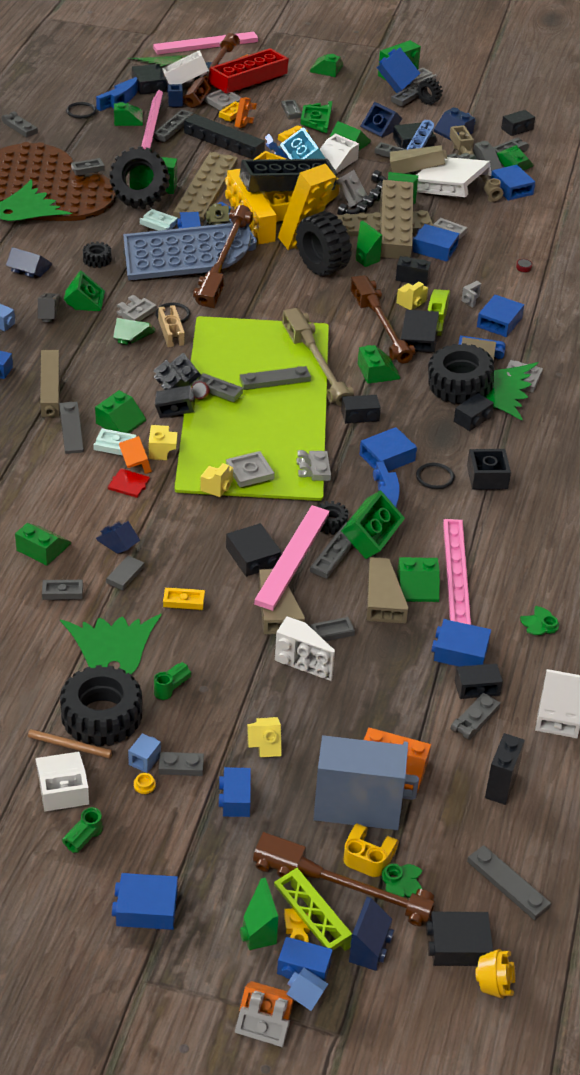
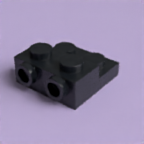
(177, 373)

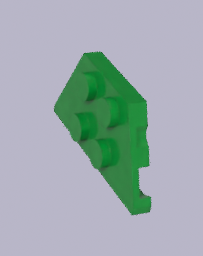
(317, 116)

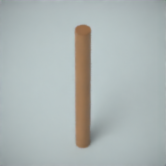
(76, 745)

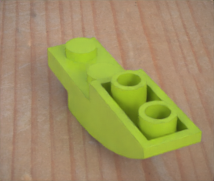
(439, 302)

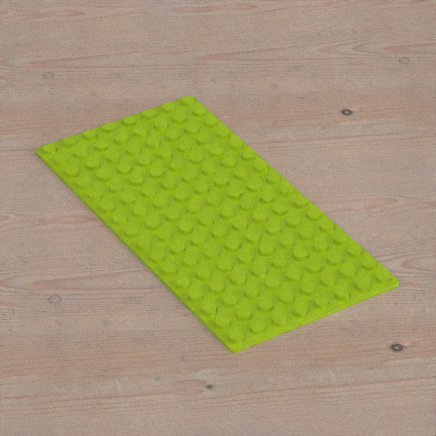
(262, 419)

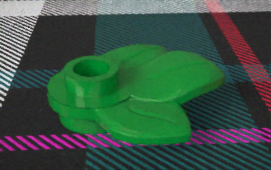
(540, 622)
(405, 881)

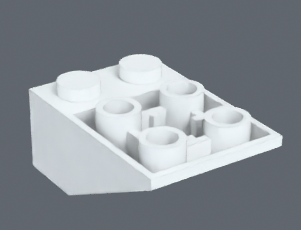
(340, 151)
(304, 649)
(560, 704)
(62, 781)

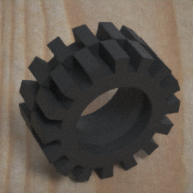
(424, 94)
(97, 254)
(340, 517)

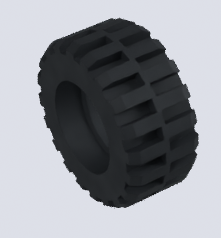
(135, 158)
(323, 243)
(460, 373)
(101, 725)

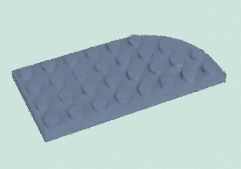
(182, 250)

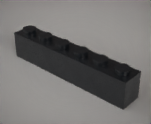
(224, 136)

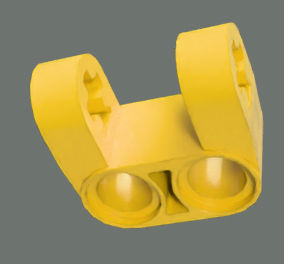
(366, 856)

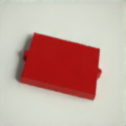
(129, 483)

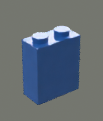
(397, 69)
(514, 182)
(435, 242)
(500, 315)
(389, 447)
(460, 644)
(145, 901)

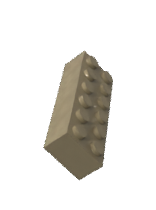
(396, 219)

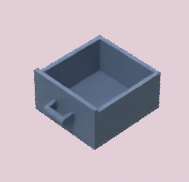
(362, 782)

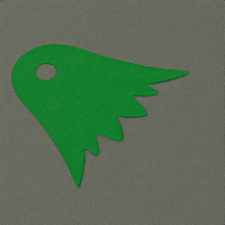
(160, 60)
(27, 205)
(507, 388)
(113, 643)

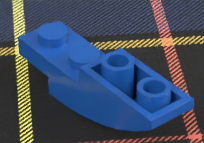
(122, 93)
(387, 482)

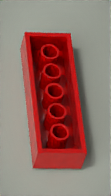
(248, 70)

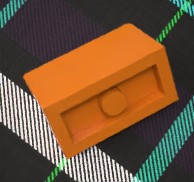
(135, 454)
(270, 997)

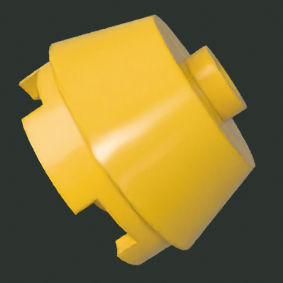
(496, 973)

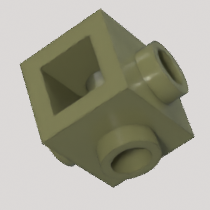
(221, 211)

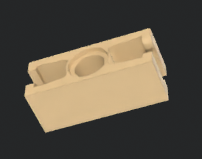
(171, 326)

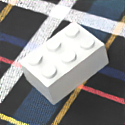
(186, 69)

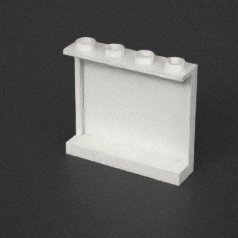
(452, 177)

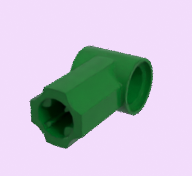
(167, 681)
(84, 830)

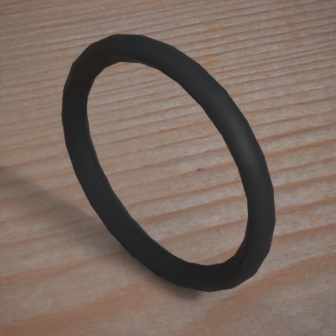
(81, 116)
(176, 304)
(434, 486)

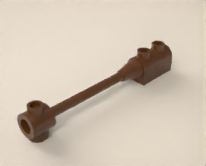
(200, 87)
(213, 282)
(368, 296)
(287, 856)

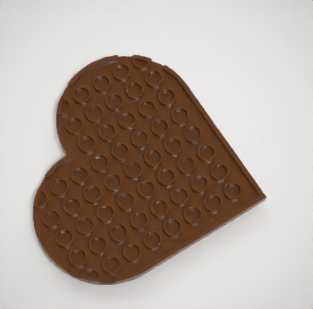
(53, 174)

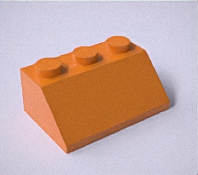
(417, 753)

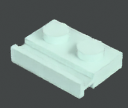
(158, 220)
(109, 441)

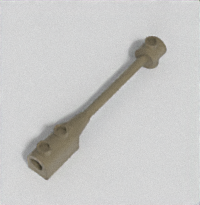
(464, 144)
(300, 331)

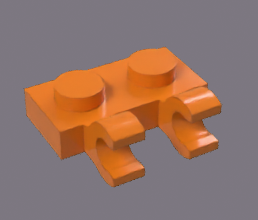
(242, 113)

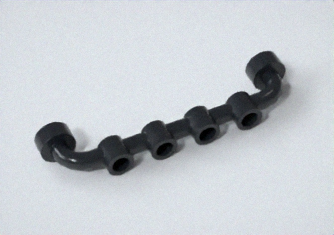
(368, 200)

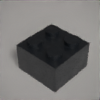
(488, 469)

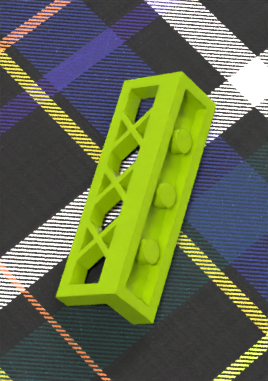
(316, 906)

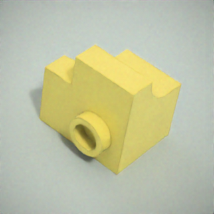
(412, 295)
(161, 442)
(217, 480)
(266, 735)

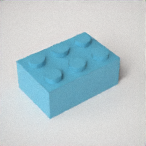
(301, 146)

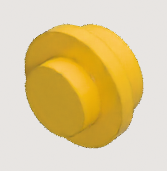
(144, 783)

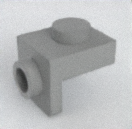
(470, 293)

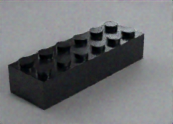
(277, 174)

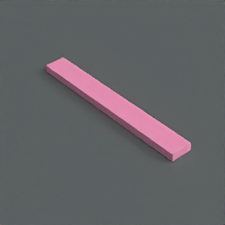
(201, 43)
(152, 119)
(291, 558)
(456, 571)

